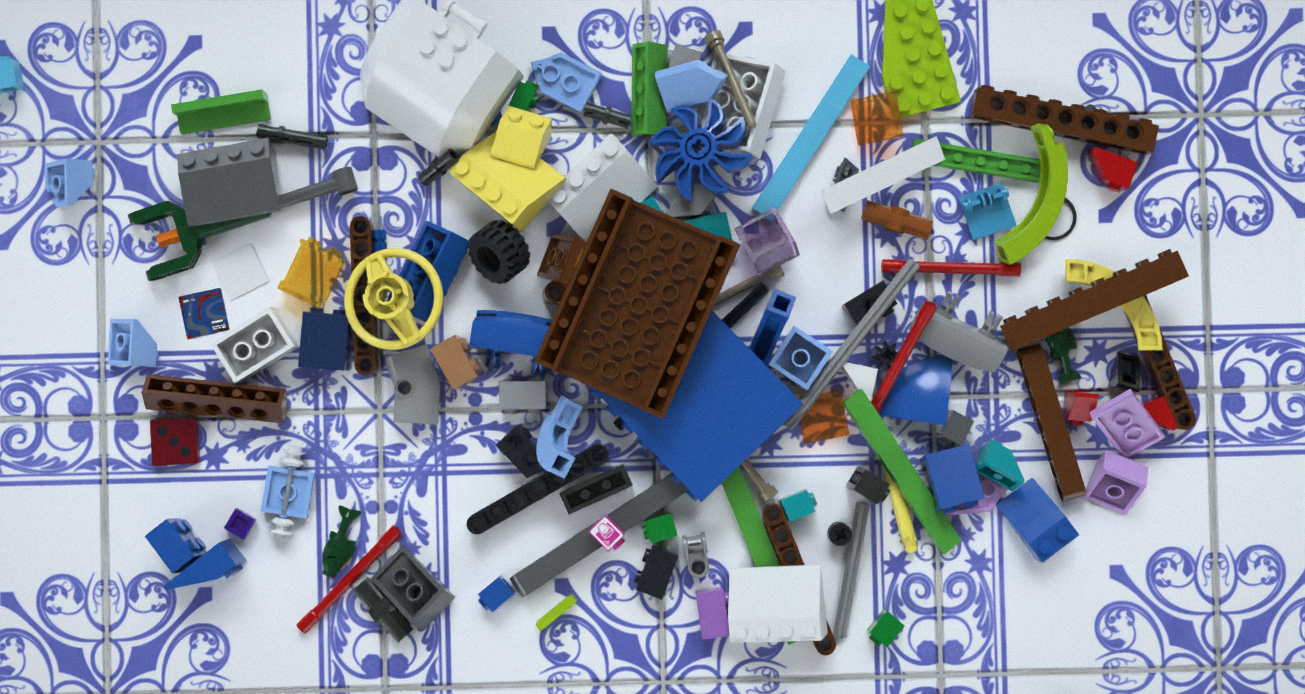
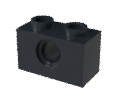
(856, 307)

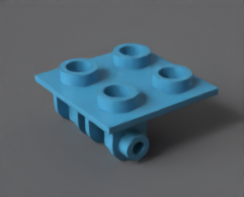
(987, 211)

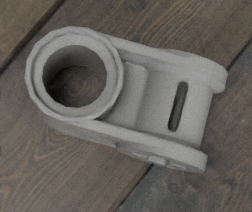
(696, 553)

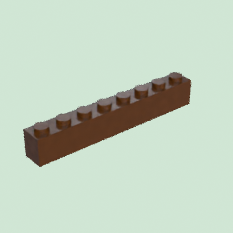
(1095, 300)

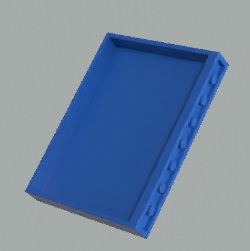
(717, 415)

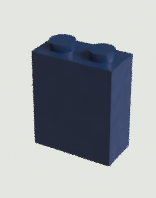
(325, 340)

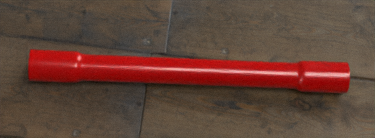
(999, 269)
(922, 320)
(347, 581)

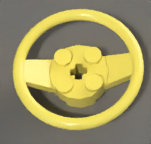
(397, 310)

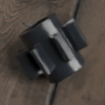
(882, 350)

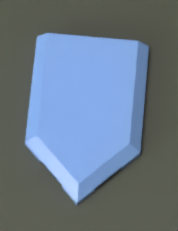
(566, 80)
(689, 84)

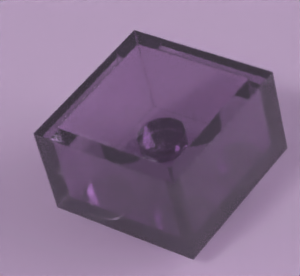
(767, 241)

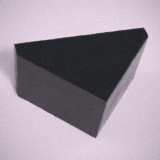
(1125, 373)

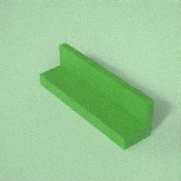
(647, 105)
(222, 111)

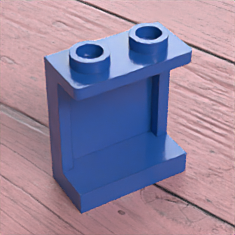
(953, 478)

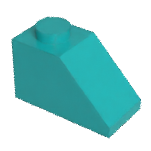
(999, 465)

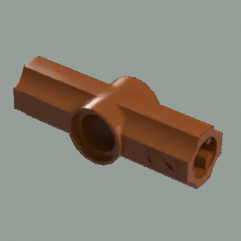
(897, 220)

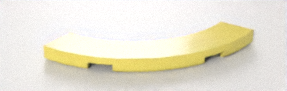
(1138, 310)

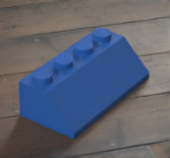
(445, 253)

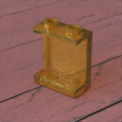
(313, 273)

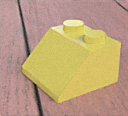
(521, 137)

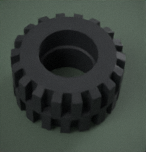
(498, 251)

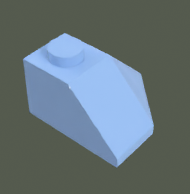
(68, 179)

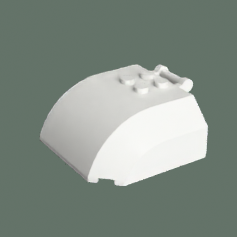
(436, 77)

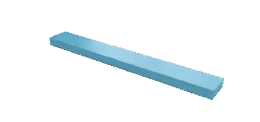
(812, 135)

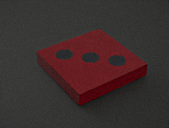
(174, 441)

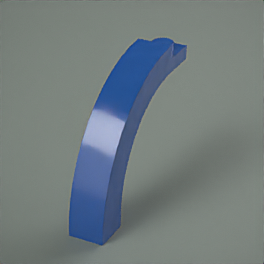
(771, 324)

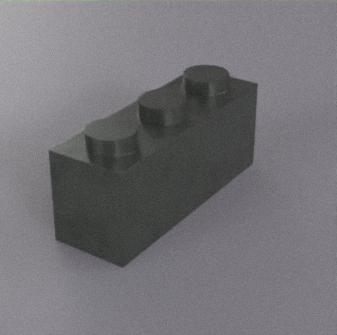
(868, 485)
(596, 489)

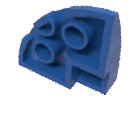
(921, 392)

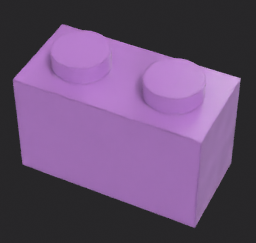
(713, 612)

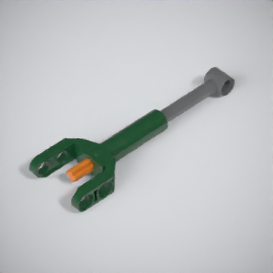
(194, 237)

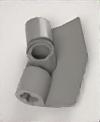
(423, 400)

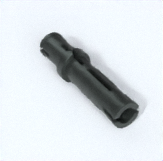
(284, 135)

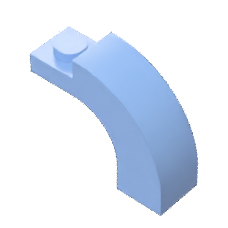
(553, 437)

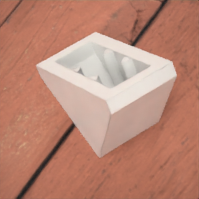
(861, 377)

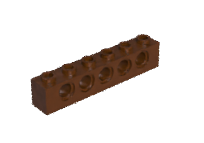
(215, 398)

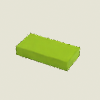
(556, 611)

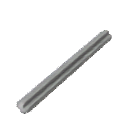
(851, 570)

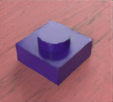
(240, 523)

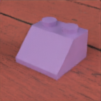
(1116, 482)

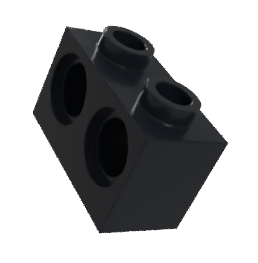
(518, 455)

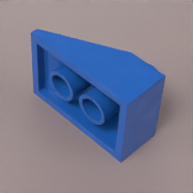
(1037, 520)
(219, 561)

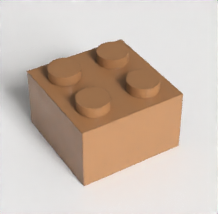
(456, 361)

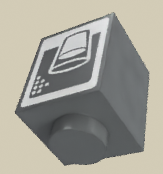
(956, 428)

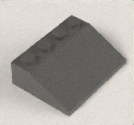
(229, 182)

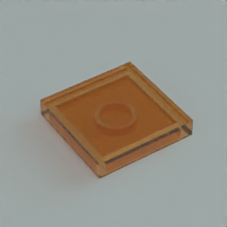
(877, 118)
(825, 419)

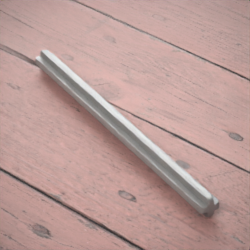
(853, 341)

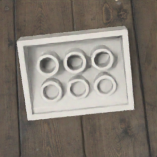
(761, 86)
(590, 181)
(776, 604)

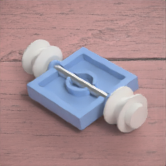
(287, 492)

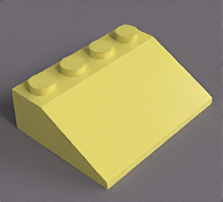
(507, 187)

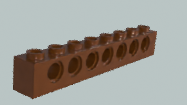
(1142, 143)

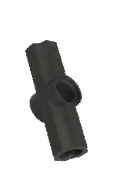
(382, 609)

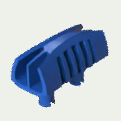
(509, 333)

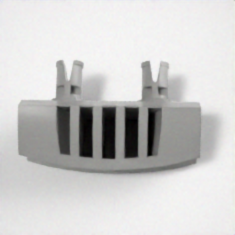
(962, 341)

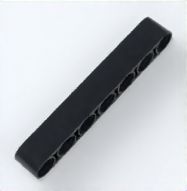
(529, 496)

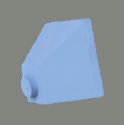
(131, 344)

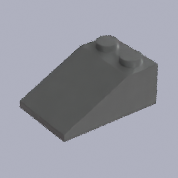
(412, 588)

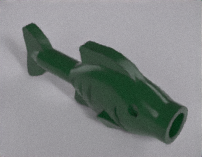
(1060, 344)
(338, 548)

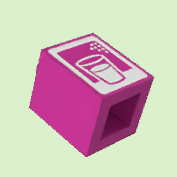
(608, 533)

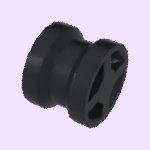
(836, 531)

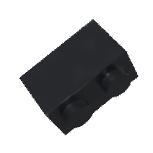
(656, 571)

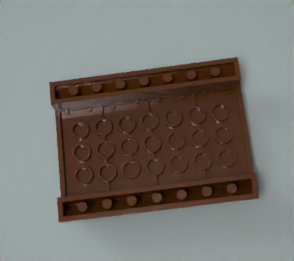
(637, 303)

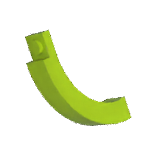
(1048, 201)

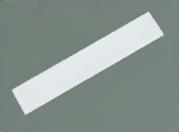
(883, 175)

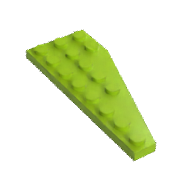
(916, 58)

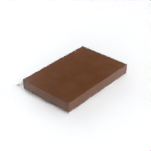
(560, 258)

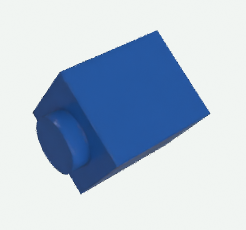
(495, 594)

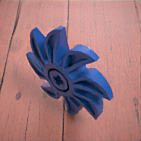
(694, 141)

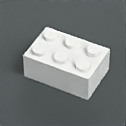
(254, 345)

